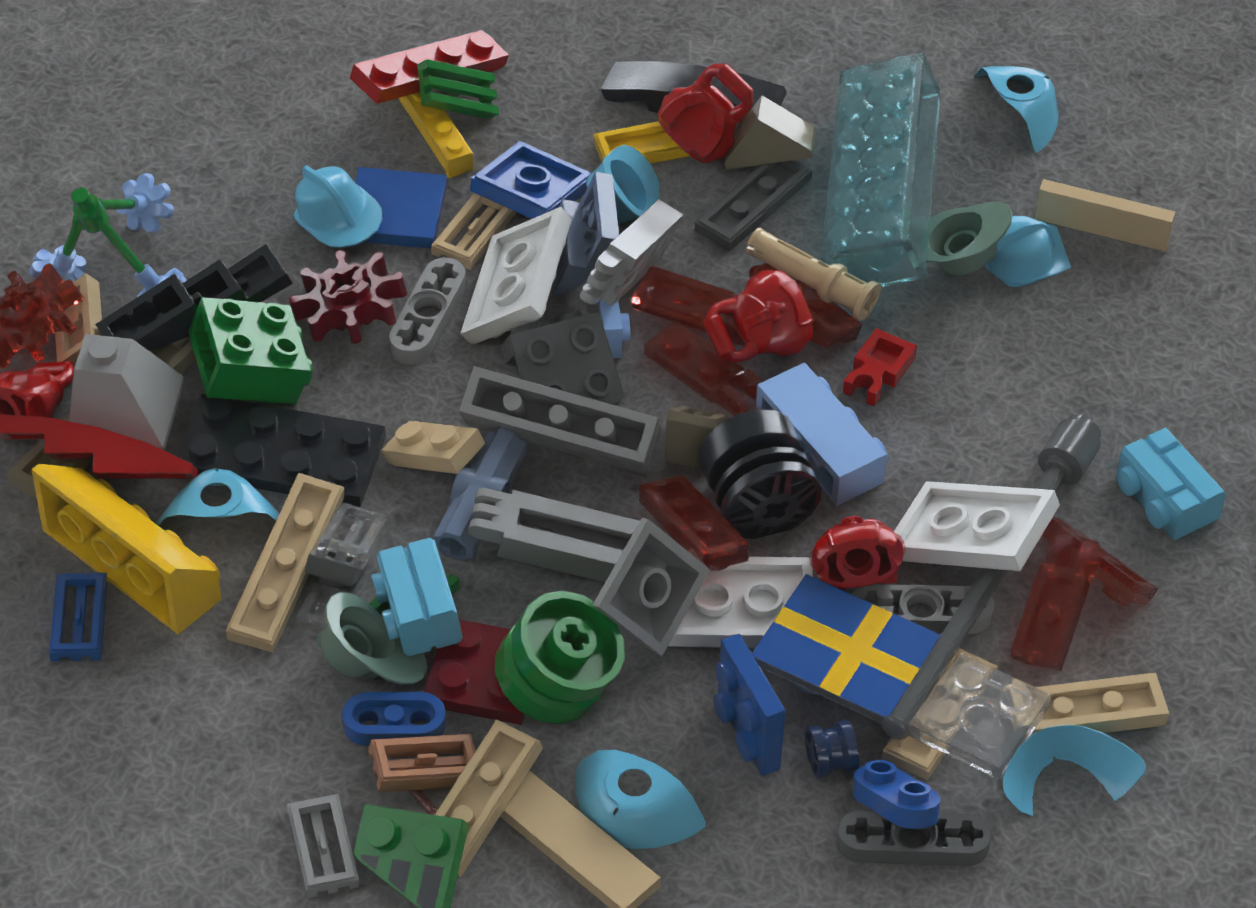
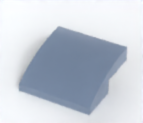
(589, 234)

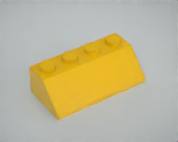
(125, 544)

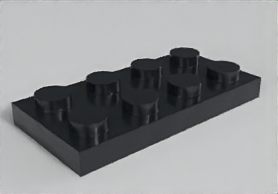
(277, 443)

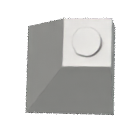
(125, 389)
(651, 587)

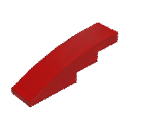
(112, 453)

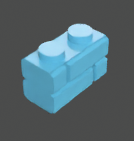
(1169, 484)
(418, 597)

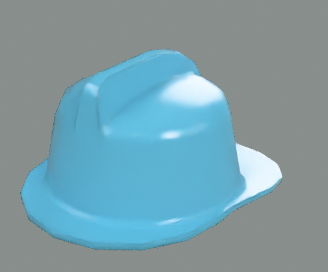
(633, 179)
(335, 208)
(1028, 253)

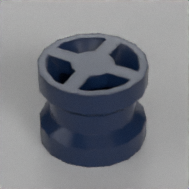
(832, 748)

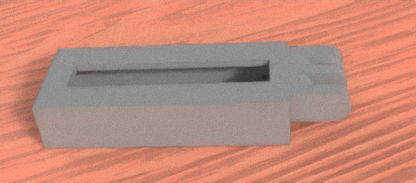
(631, 254)
(581, 538)

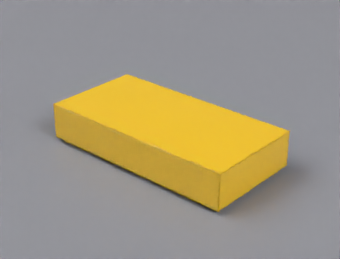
(646, 138)

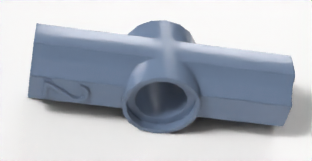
(491, 469)

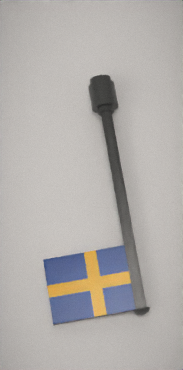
(881, 659)

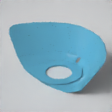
(1036, 107)
(243, 498)
(1102, 755)
(644, 821)

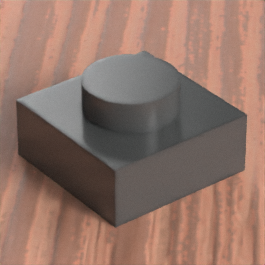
(333, 573)

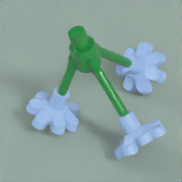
(143, 206)

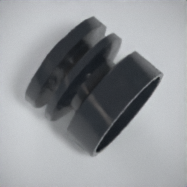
(759, 473)

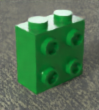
(249, 351)

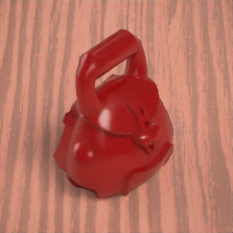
(702, 116)
(767, 316)
(35, 390)
(858, 554)

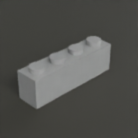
(561, 420)

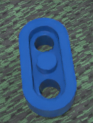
(394, 716)
(896, 795)

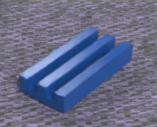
(77, 648)

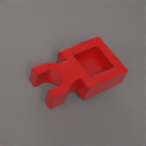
(879, 361)

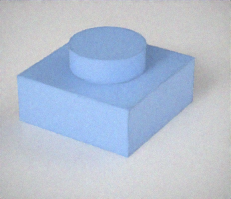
(615, 326)

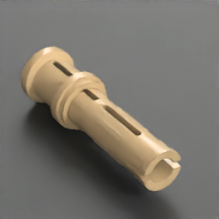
(831, 282)

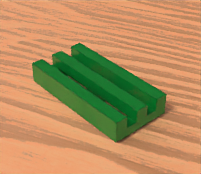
(457, 81)

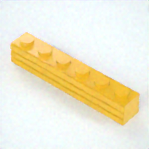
(440, 135)

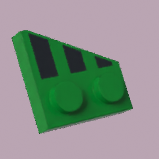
(413, 852)

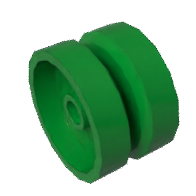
(559, 657)

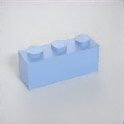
(833, 439)

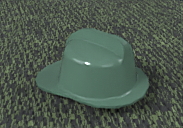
(967, 236)
(359, 644)

